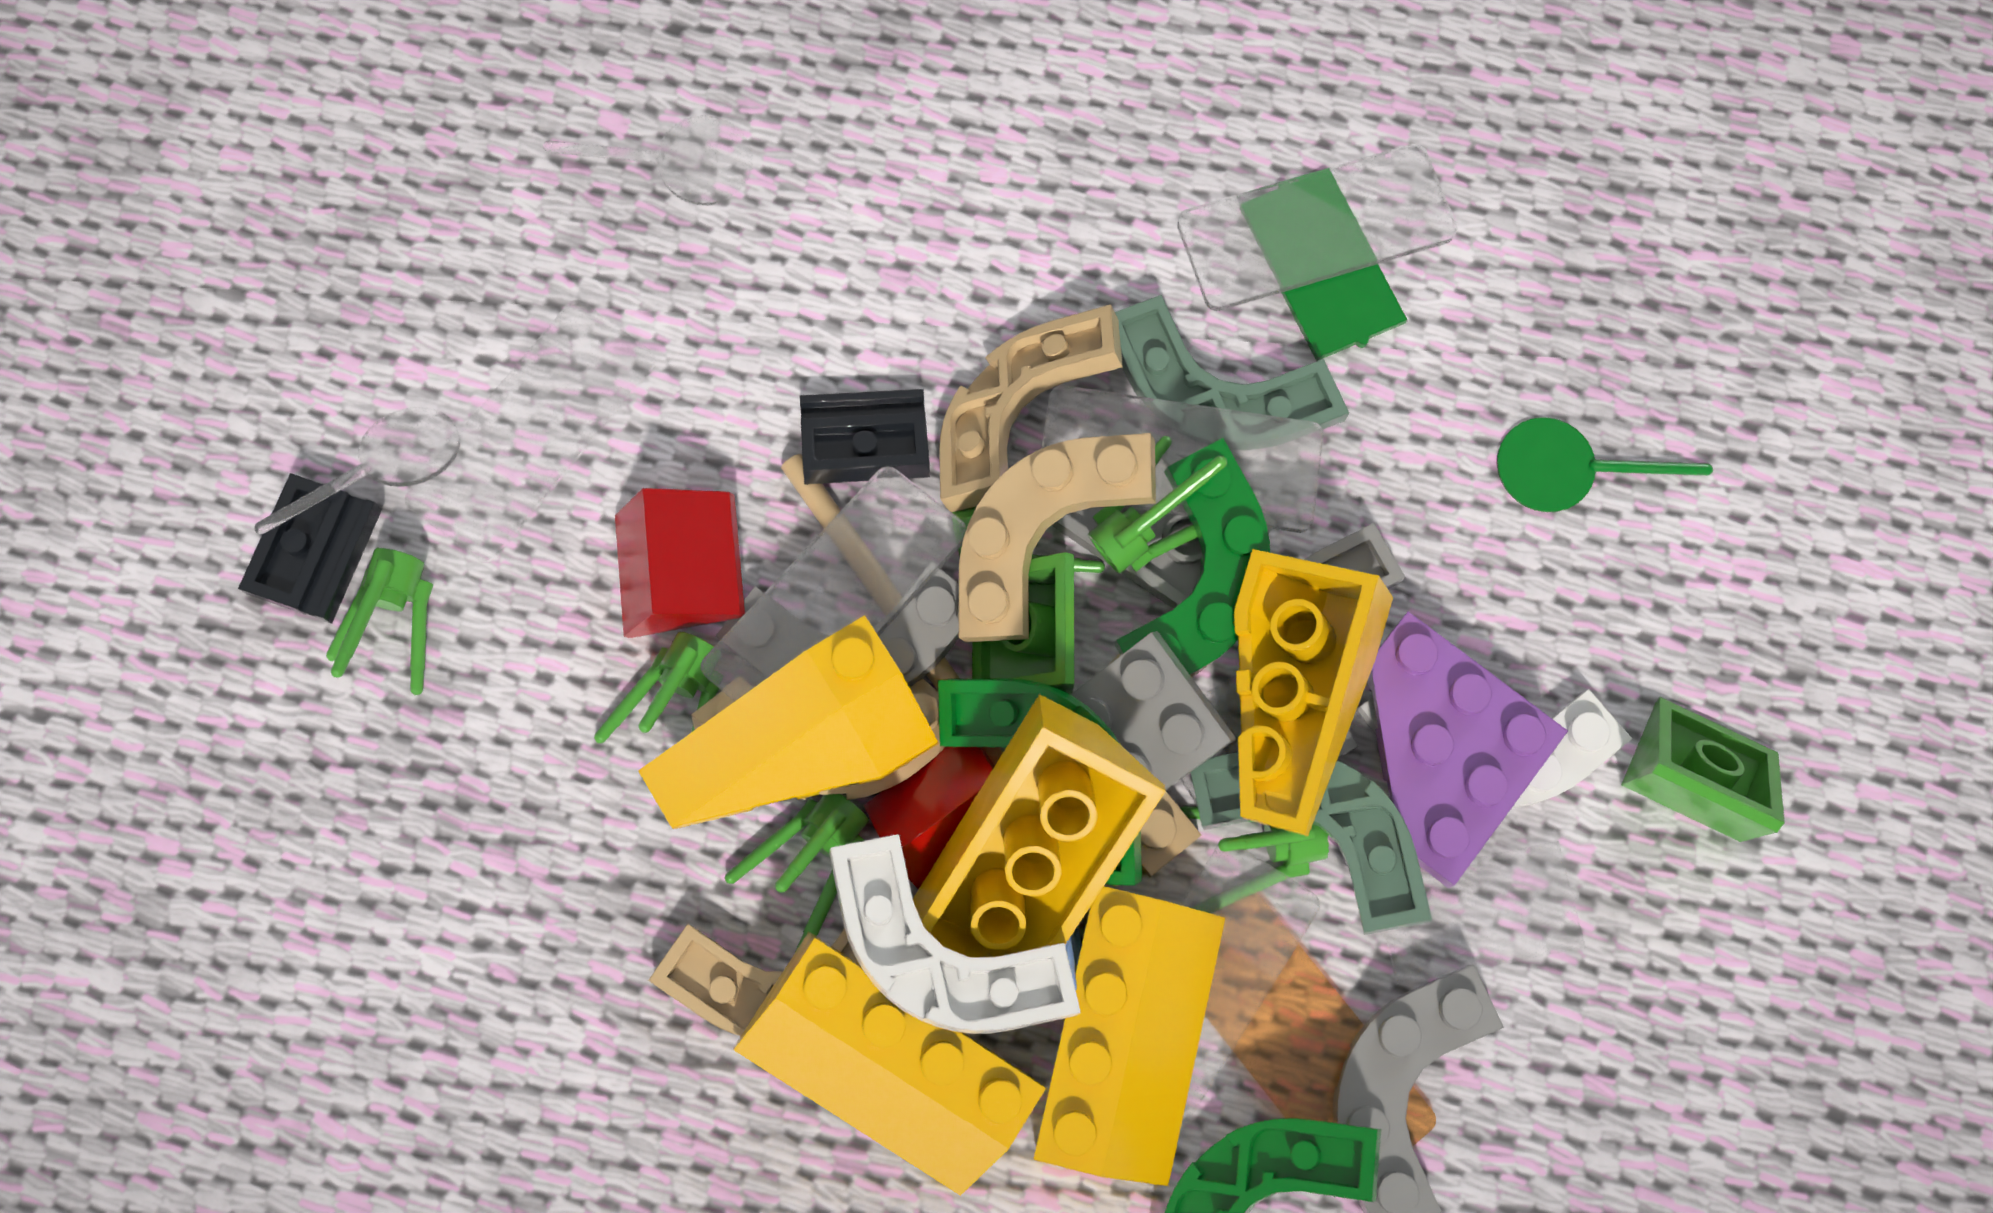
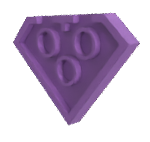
(1452, 745)

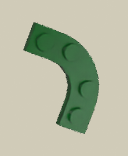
(1227, 528)
(990, 714)
(1277, 1159)

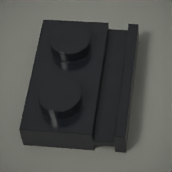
(861, 432)
(312, 555)

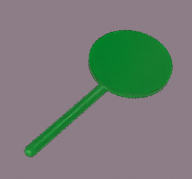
(1554, 467)

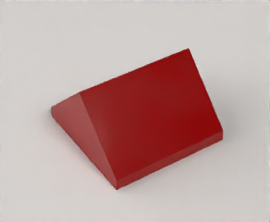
(678, 560)
(930, 806)

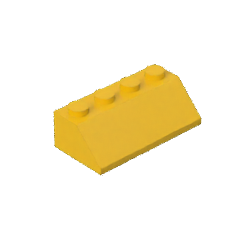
(1037, 838)
(1135, 1044)
(891, 1076)

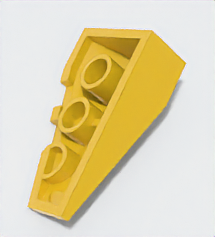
(1303, 665)
(808, 728)

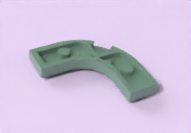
(1165, 370)
(1362, 824)

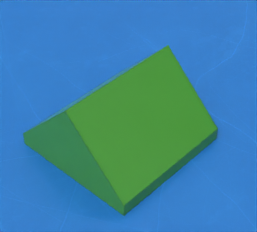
(1050, 648)
(1707, 773)

